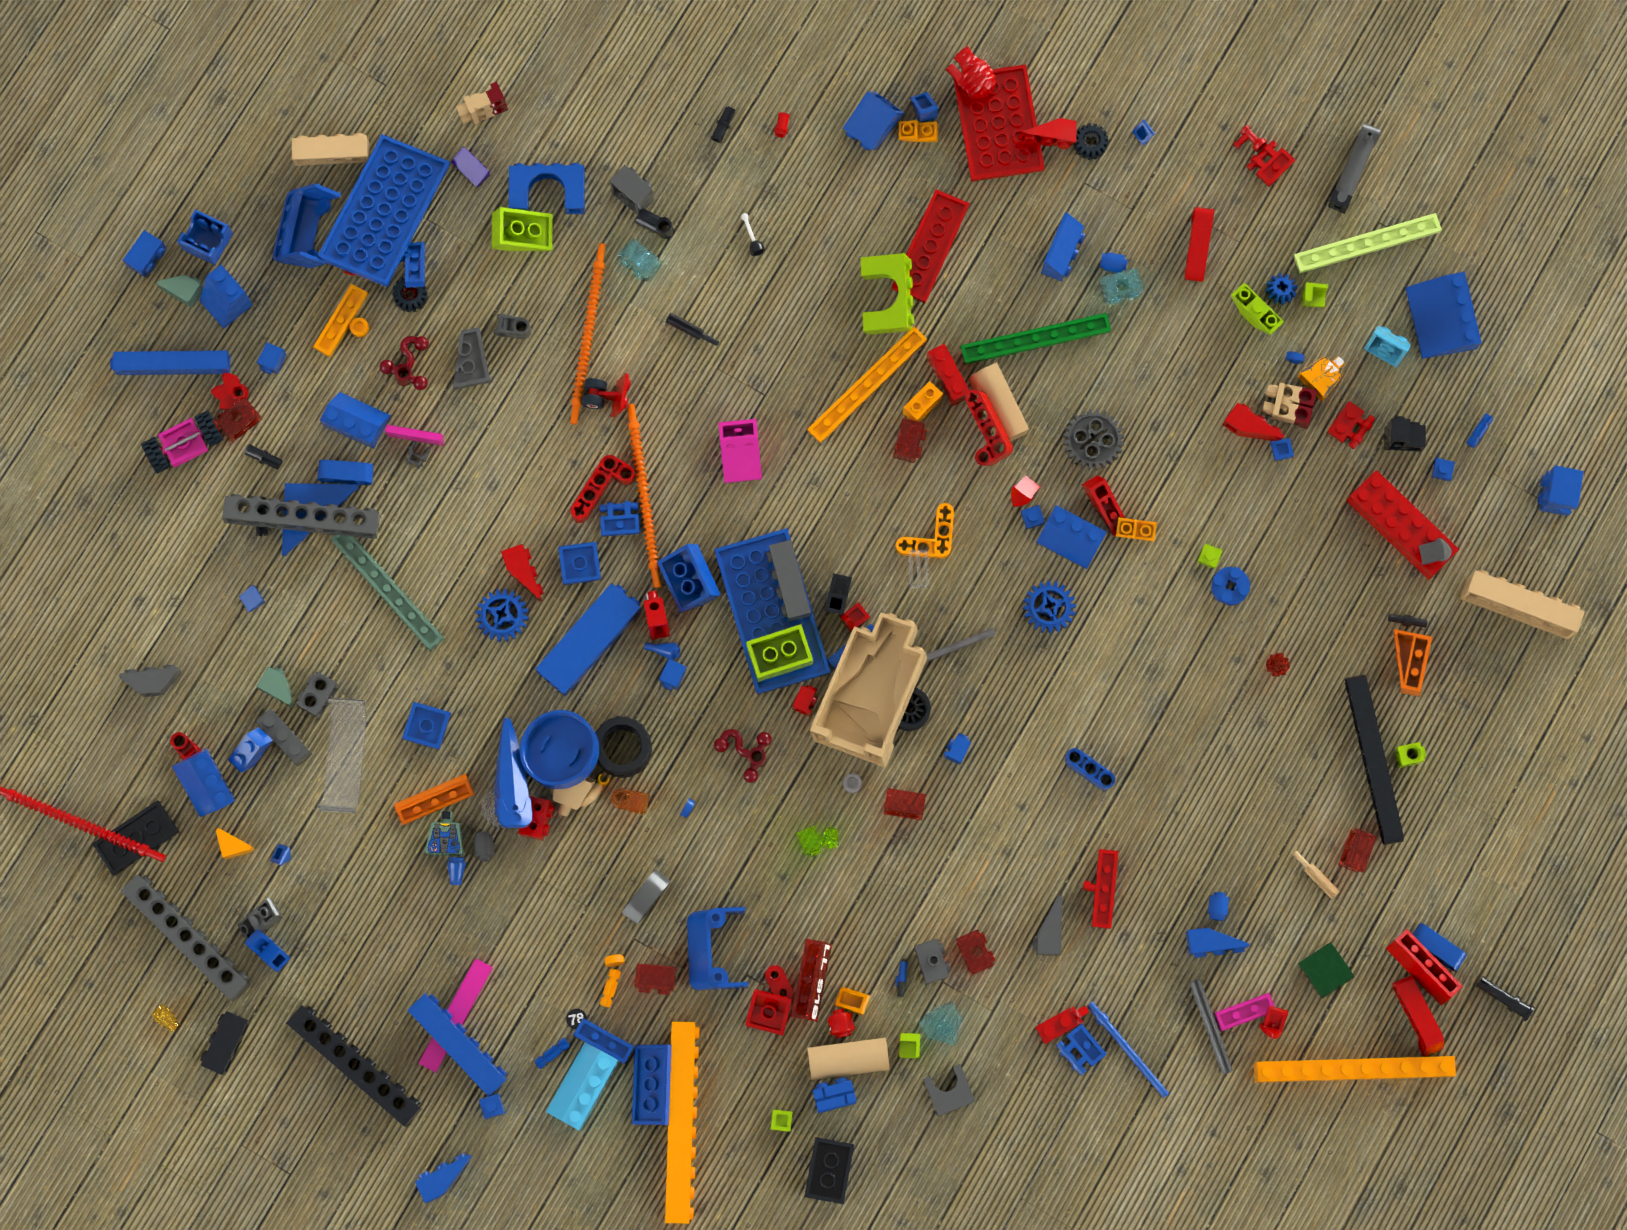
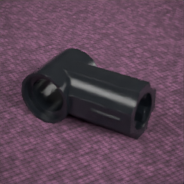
(654, 223)

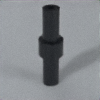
(1407, 620)

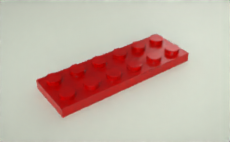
(933, 242)

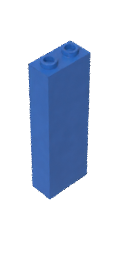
(589, 639)

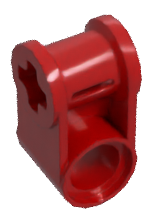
(188, 749)

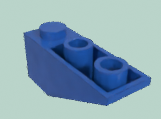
(1208, 941)
(438, 1182)

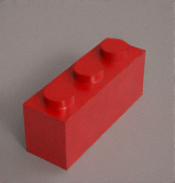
(948, 374)

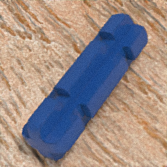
(1479, 430)
(552, 1053)

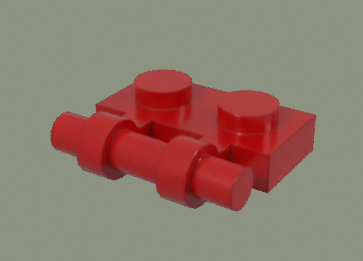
(1275, 167)
(1346, 421)

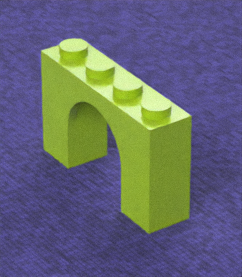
(898, 316)

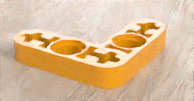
(933, 544)

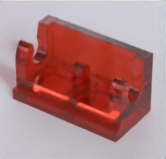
(904, 804)
(1357, 850)

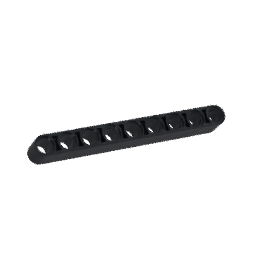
(1374, 760)

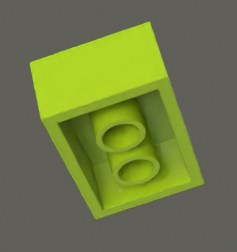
(779, 653)

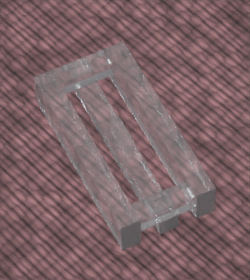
(918, 552)

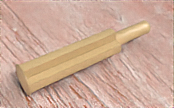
(1317, 876)

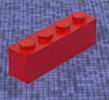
(1424, 967)

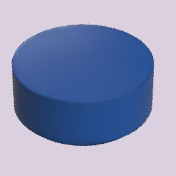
(1295, 357)
(687, 808)

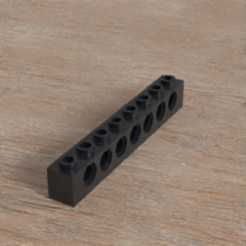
(298, 1023)

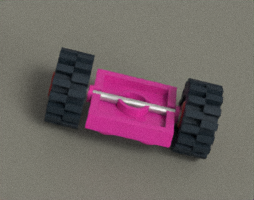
(182, 442)

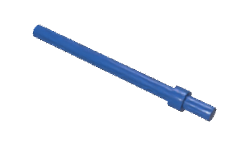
(1103, 1020)

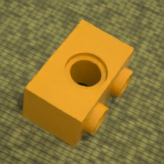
(923, 402)

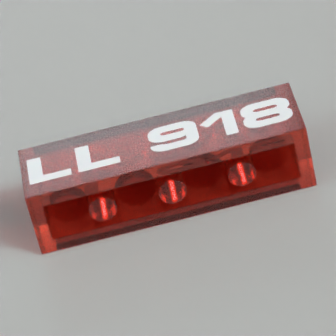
(811, 980)

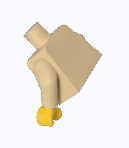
(578, 795)

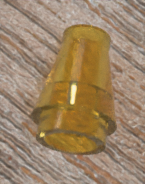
(165, 1018)

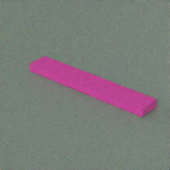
(459, 1009)

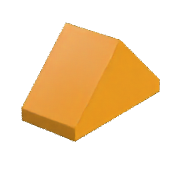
(231, 846)
(852, 1001)

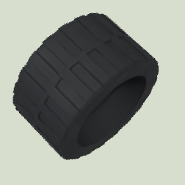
(639, 730)

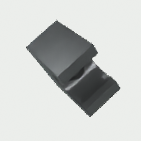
(950, 1100)

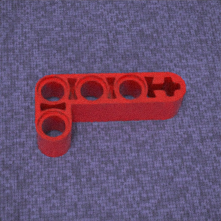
(1199, 244)
(985, 427)
(599, 490)
(1426, 1028)

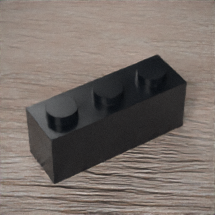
(225, 1043)

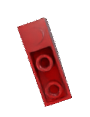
(1057, 133)
(1247, 424)
(518, 567)

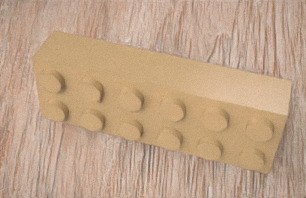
(1522, 604)

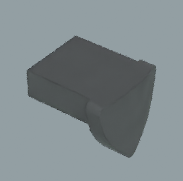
(1435, 551)

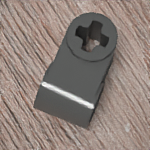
(508, 327)

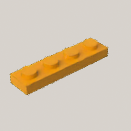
(340, 320)

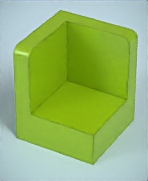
(1314, 295)
(909, 1045)

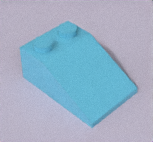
(1387, 346)

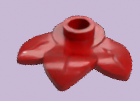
(227, 391)

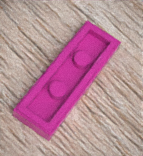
(414, 435)
(1243, 1012)

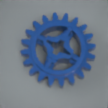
(1047, 599)
(495, 611)

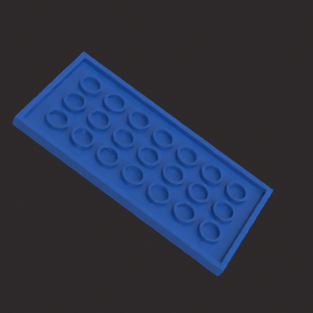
(384, 210)
(758, 609)

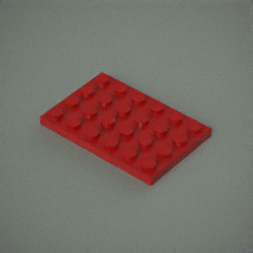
(993, 127)

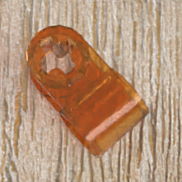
(635, 801)

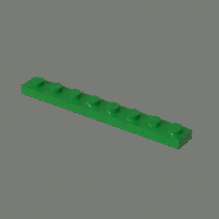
(1035, 338)

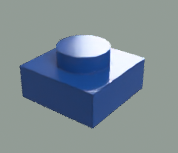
(1282, 449)
(1443, 469)
(1032, 517)

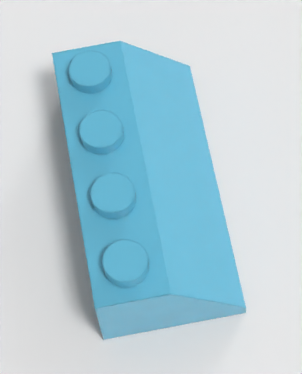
(582, 1086)

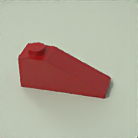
(1104, 502)

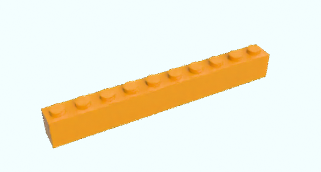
(1354, 1069)
(681, 1123)

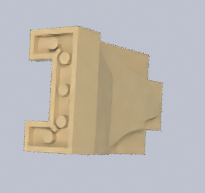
(870, 690)

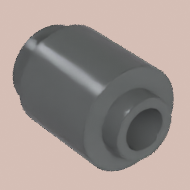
(483, 846)

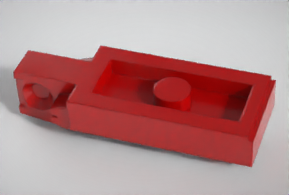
(1060, 1023)

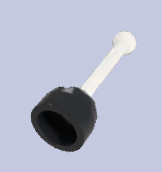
(756, 247)

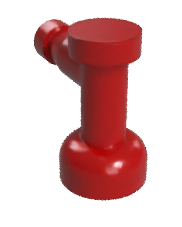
(1247, 134)

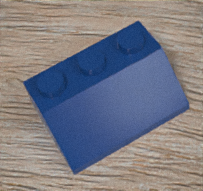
(1063, 248)
(355, 419)
(1071, 537)
(688, 577)
(203, 782)

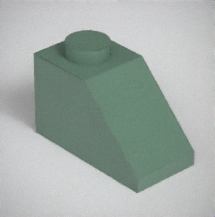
(182, 288)
(276, 685)

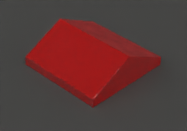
(768, 1012)

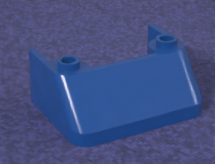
(300, 223)
(701, 973)

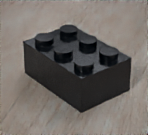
(829, 1170)

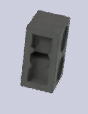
(320, 695)

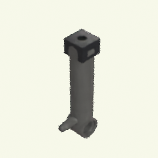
(1354, 168)

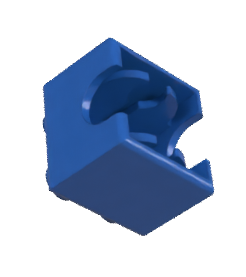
(205, 237)
(1560, 490)

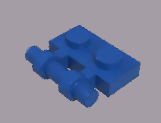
(619, 524)
(1086, 1046)

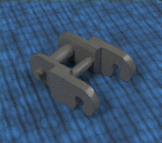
(423, 458)

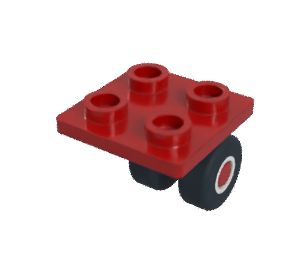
(598, 394)

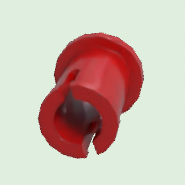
(782, 123)

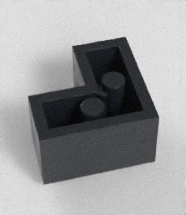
(1404, 435)

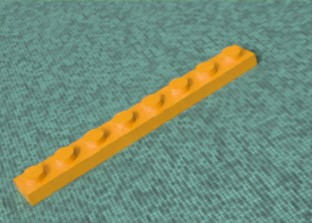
(867, 385)

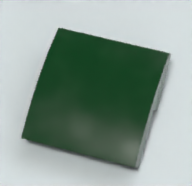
(1326, 970)

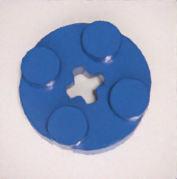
(1220, 581)

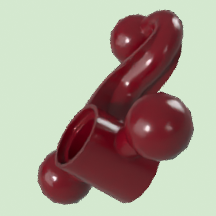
(387, 367)
(763, 740)

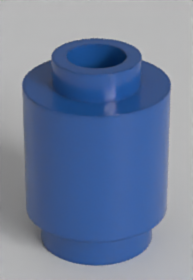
(1113, 262)
(1218, 906)

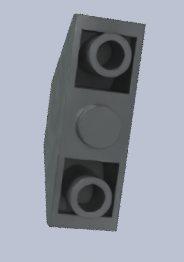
(151, 680)
(261, 918)

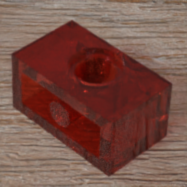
(249, 419)
(975, 964)

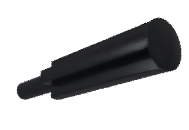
(689, 328)

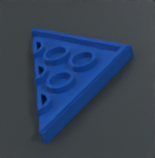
(318, 493)

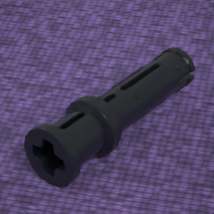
(1513, 1003)

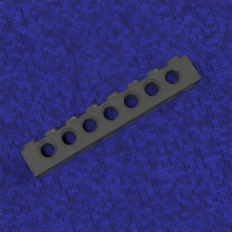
(234, 502)
(134, 892)

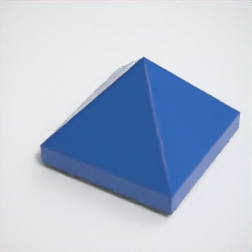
(1143, 132)
(281, 855)

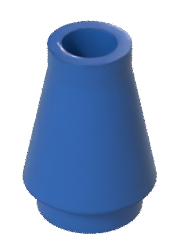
(456, 869)

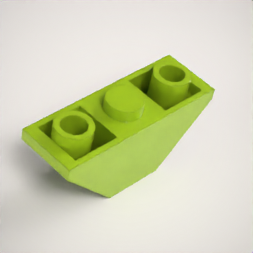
(1256, 310)

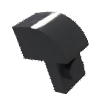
(838, 594)

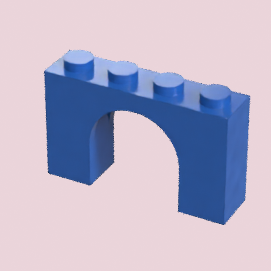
(569, 176)

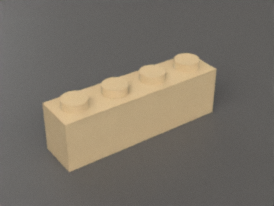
(330, 150)

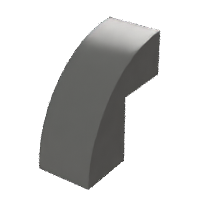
(646, 896)

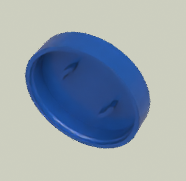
(559, 749)

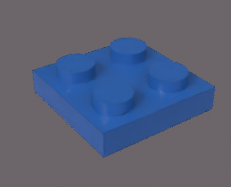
(579, 563)
(426, 725)

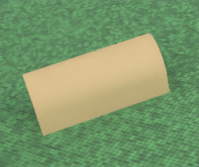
(995, 386)
(848, 1059)

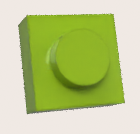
(1210, 556)
(781, 1120)

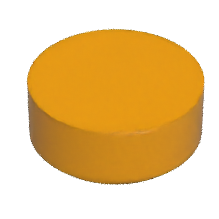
(359, 327)
(614, 960)

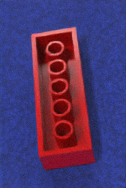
(1398, 521)

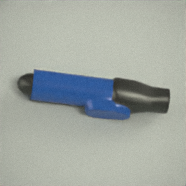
(901, 978)

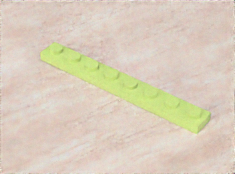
(1367, 243)

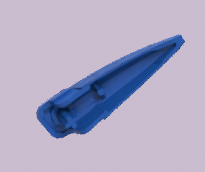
(511, 790)

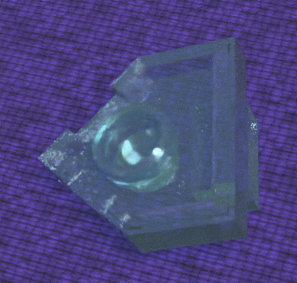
(942, 1024)

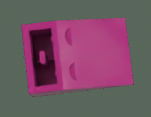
(740, 450)

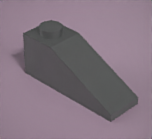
(1049, 936)

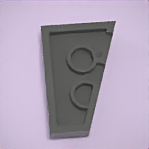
(471, 360)

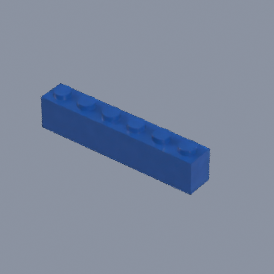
(458, 1044)

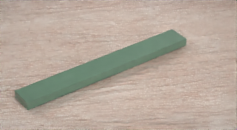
(388, 590)

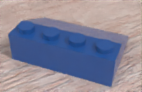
(1443, 316)

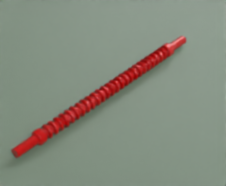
(143, 850)

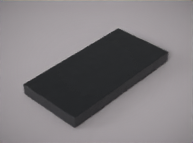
(149, 827)

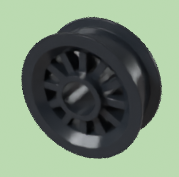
(914, 725)

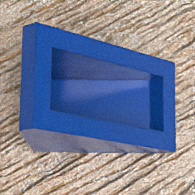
(924, 107)

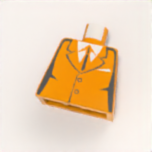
(1322, 376)

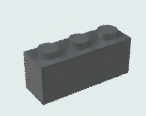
(284, 737)

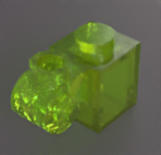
(812, 842)

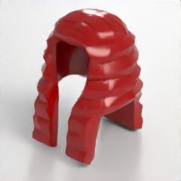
(976, 74)

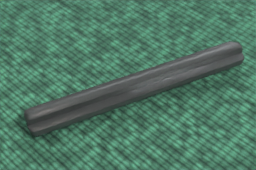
(1211, 1026)

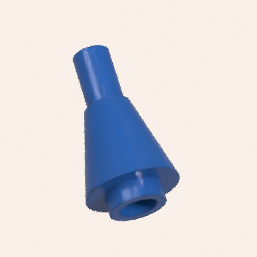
(667, 650)

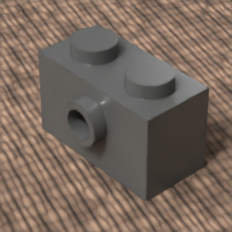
(931, 961)

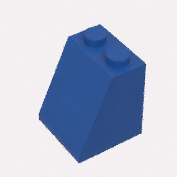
(872, 120)
(224, 297)

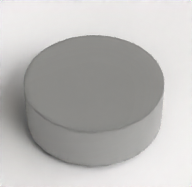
(852, 783)

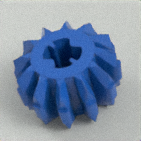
(1285, 284)

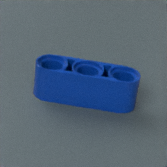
(345, 472)
(1085, 760)
(1439, 947)

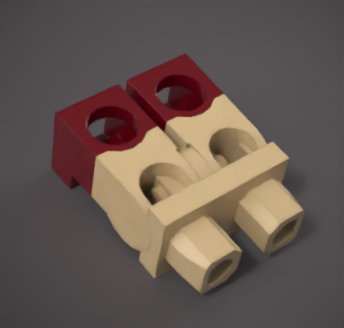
(482, 105)
(1291, 404)

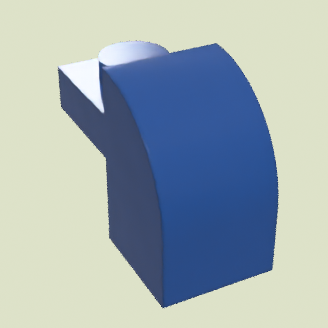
(267, 950)

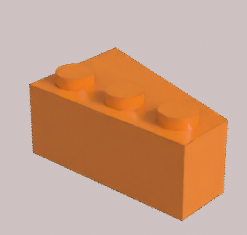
(1412, 658)

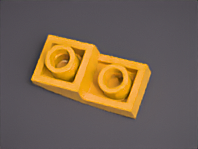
(918, 132)
(1136, 529)

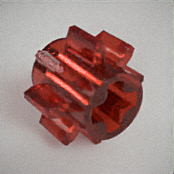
(1277, 664)

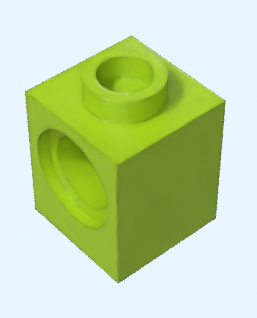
(1402, 758)

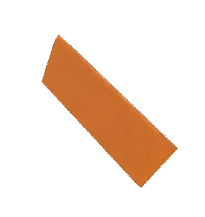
(434, 799)

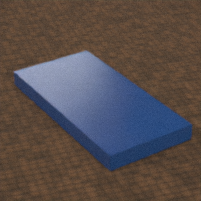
(651, 1084)

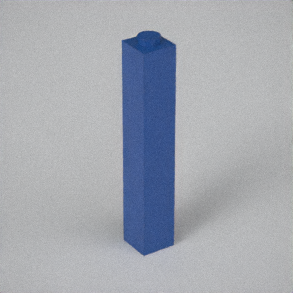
(170, 362)

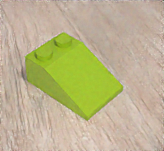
(521, 230)

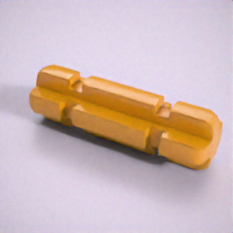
(610, 988)

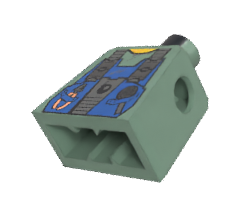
(445, 837)

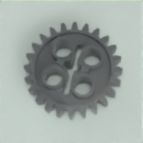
(1104, 452)

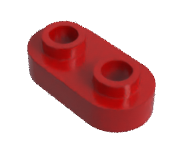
(778, 983)

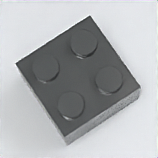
(631, 189)

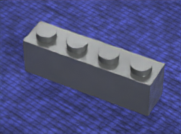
(789, 580)

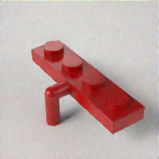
(1103, 888)

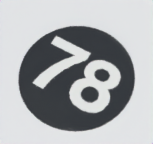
(574, 1018)

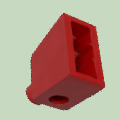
(656, 616)

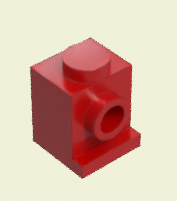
(805, 700)

